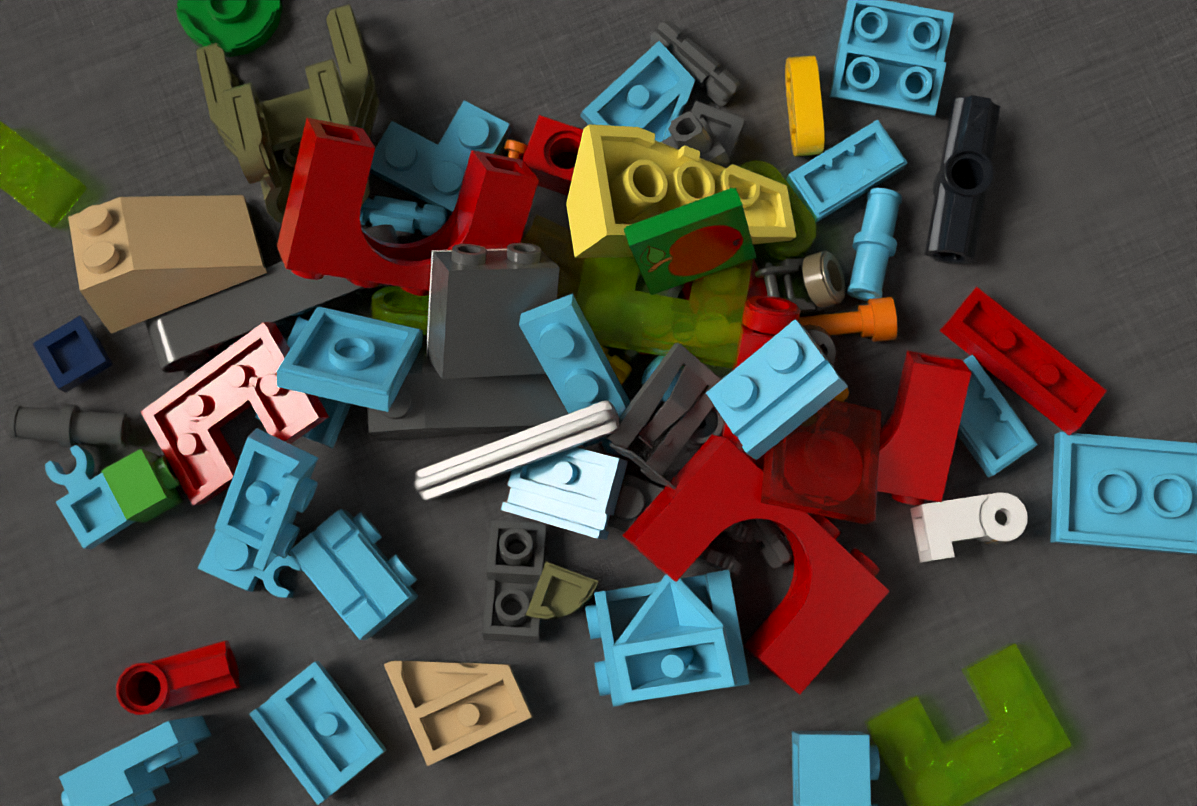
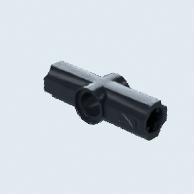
(966, 150)

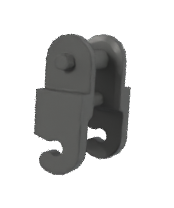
(784, 270)

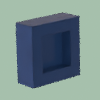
(72, 354)

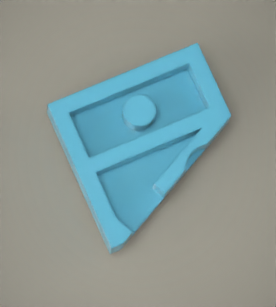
(644, 95)

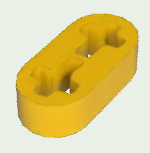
(804, 106)

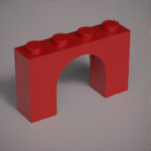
(323, 207)
(921, 430)
(829, 585)

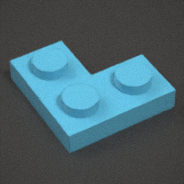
(434, 170)

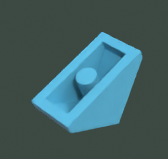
(672, 647)

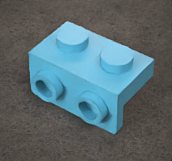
(266, 495)

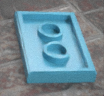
(1124, 493)

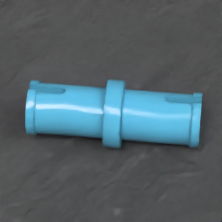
(874, 244)

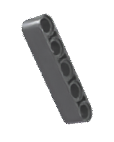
(214, 323)

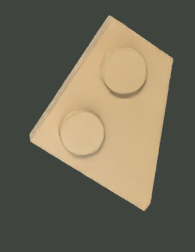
(456, 703)

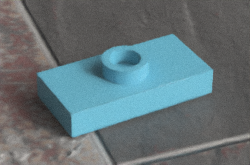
(846, 170)
(990, 425)

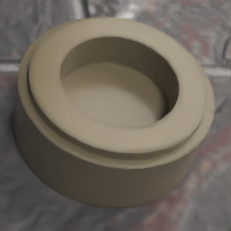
(824, 279)

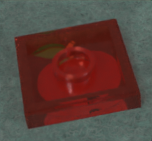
(827, 464)

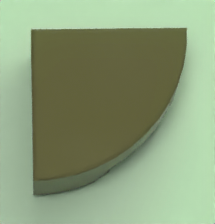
(560, 593)

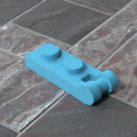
(572, 356)

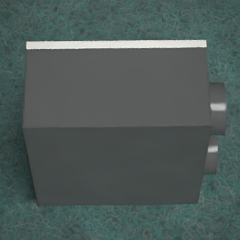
(478, 309)

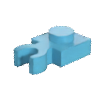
(90, 502)
(234, 563)

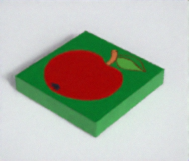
(691, 241)

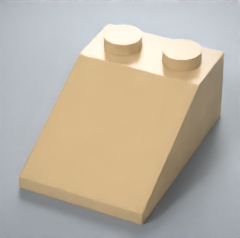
(161, 253)

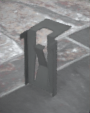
(687, 389)

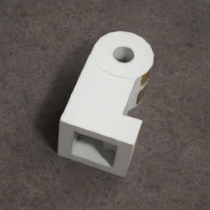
(986, 518)

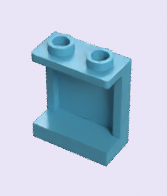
(618, 607)

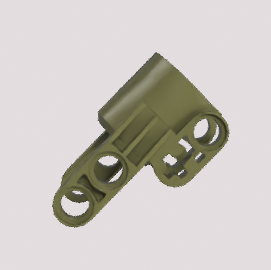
(270, 132)

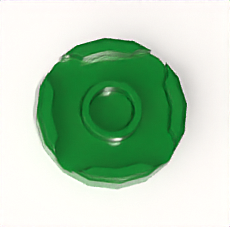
(234, 24)

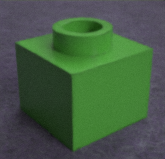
(143, 485)

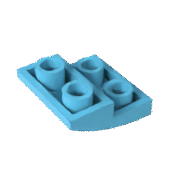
(891, 55)

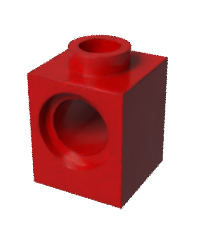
(547, 142)

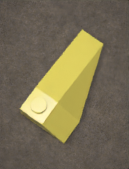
(632, 177)

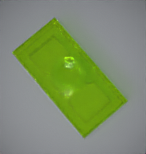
(36, 178)

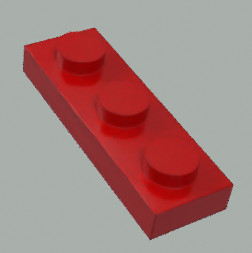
(1023, 361)

